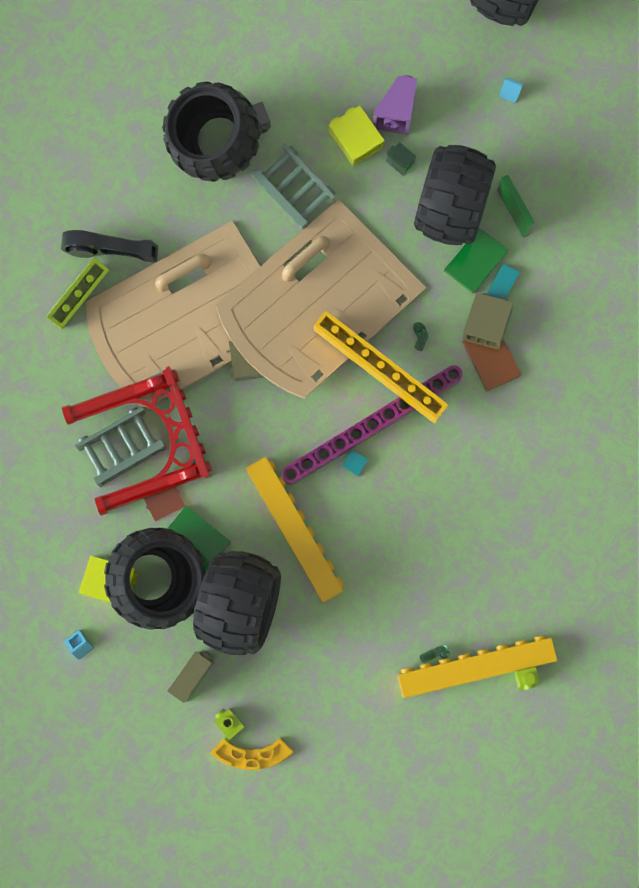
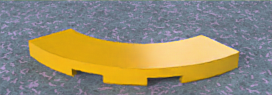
(252, 758)

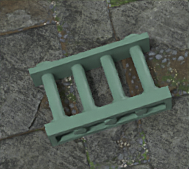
(289, 203)
(120, 465)

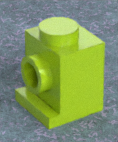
(526, 678)
(236, 724)

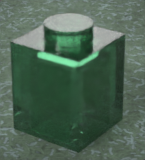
(400, 158)

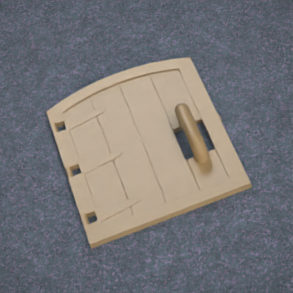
(275, 314)
(146, 328)

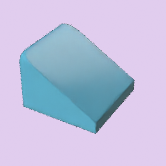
(510, 90)
(78, 644)

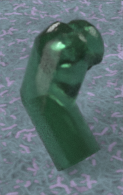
(422, 335)
(434, 653)

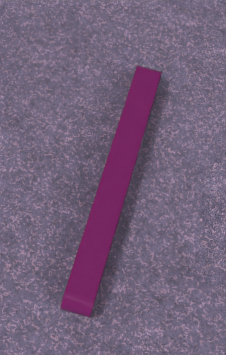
(363, 428)

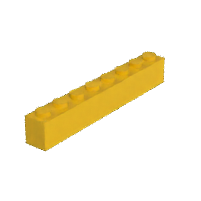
(380, 367)
(294, 530)
(476, 667)

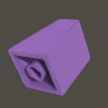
(396, 107)

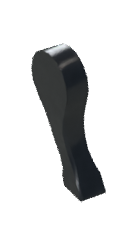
(90, 244)

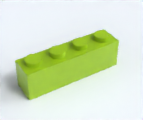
(77, 293)

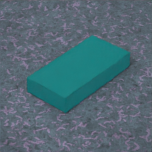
(503, 282)

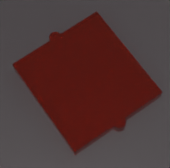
(164, 503)

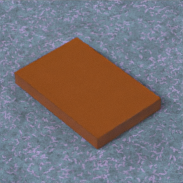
(492, 365)

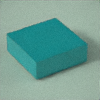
(354, 463)

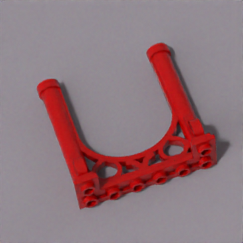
(129, 395)

